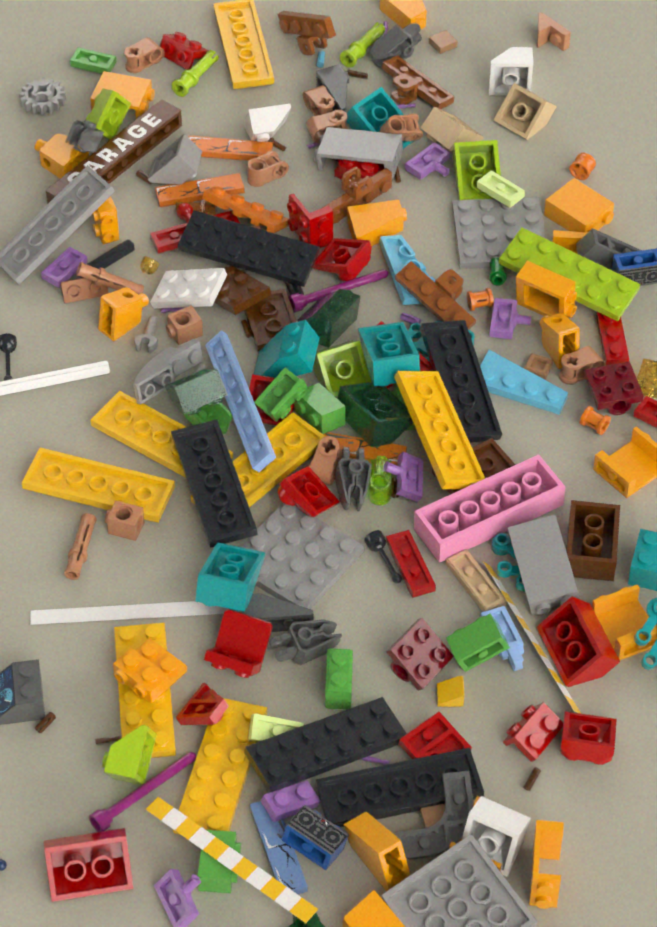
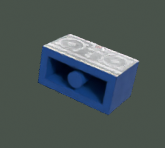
(637, 266)
(315, 837)

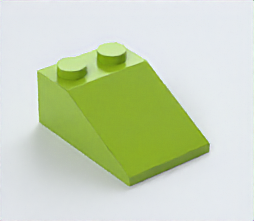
(471, 163)

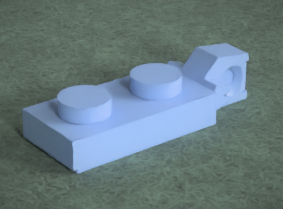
(515, 652)

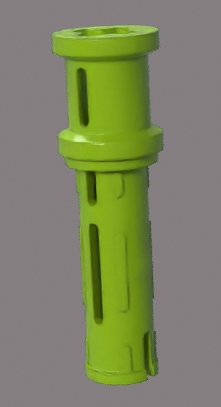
(358, 48)
(190, 77)

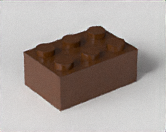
(593, 539)

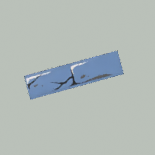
(279, 854)

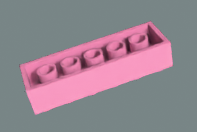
(489, 508)

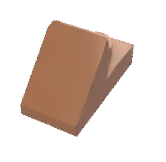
(553, 32)

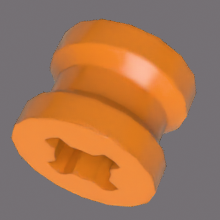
(582, 166)

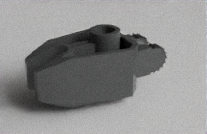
(396, 42)
(84, 136)
(352, 478)
(306, 641)

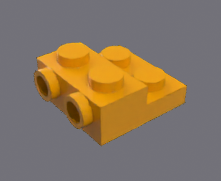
(106, 222)
(148, 670)

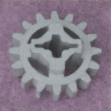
(41, 96)

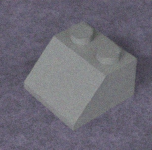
(176, 163)

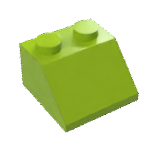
(109, 112)
(341, 366)
(130, 756)

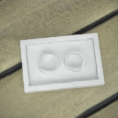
(188, 288)

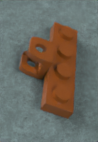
(309, 27)
(413, 83)
(359, 190)
(436, 296)

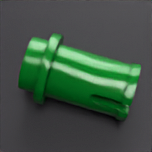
(497, 275)

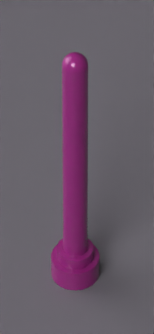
(299, 301)
(102, 818)

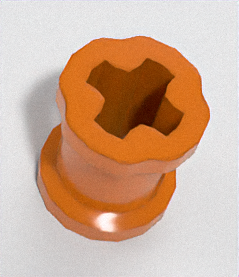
(480, 299)
(595, 420)

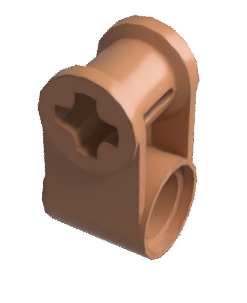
(142, 55)
(318, 100)
(317, 124)
(405, 125)
(264, 168)
(577, 362)
(325, 463)

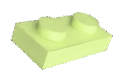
(500, 189)
(265, 727)

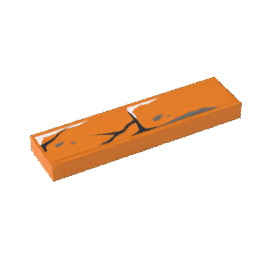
(231, 148)
(194, 190)
(391, 451)

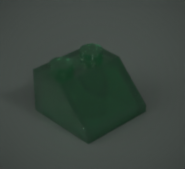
(197, 390)

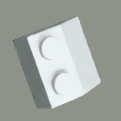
(511, 67)
(497, 831)

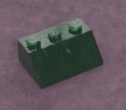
(332, 315)
(374, 413)

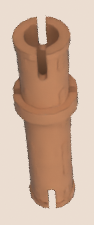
(100, 277)
(78, 554)

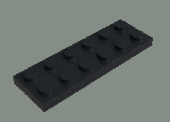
(248, 248)
(455, 359)
(214, 483)
(325, 744)
(393, 787)

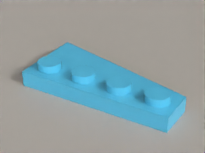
(397, 256)
(521, 385)

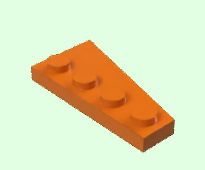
(259, 216)

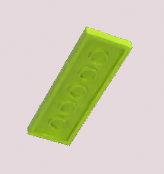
(595, 284)

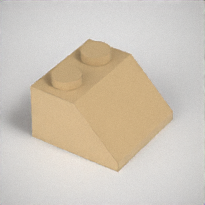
(524, 112)
(448, 129)

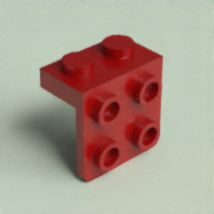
(311, 227)
(240, 644)

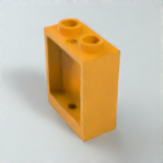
(536, 277)

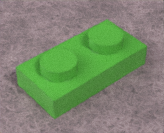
(92, 60)

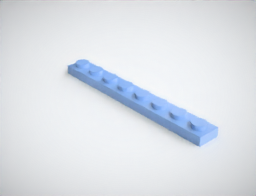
(241, 402)

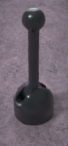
(8, 344)
(376, 542)

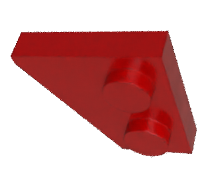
(203, 708)
(433, 738)

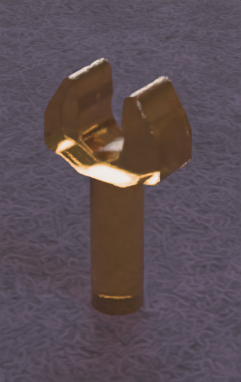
(203, 206)

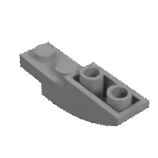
(164, 368)

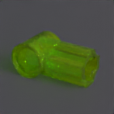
(379, 482)

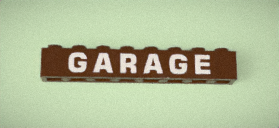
(126, 146)

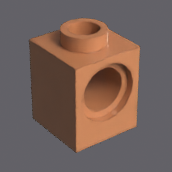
(184, 325)
(125, 520)

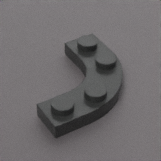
(450, 828)

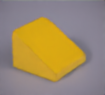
(451, 692)

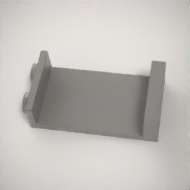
(360, 146)
(543, 564)

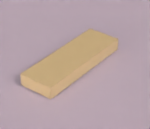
(475, 581)

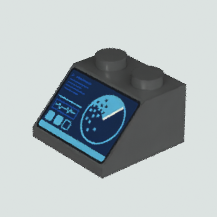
(21, 693)

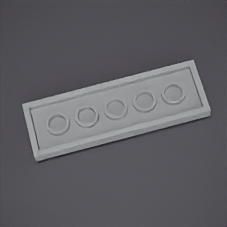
(54, 224)

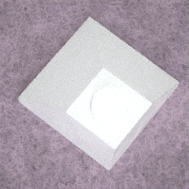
(266, 121)

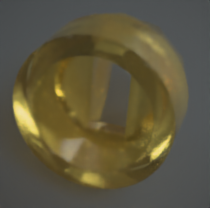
(150, 264)

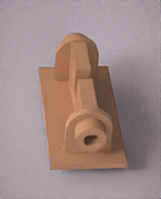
(81, 289)

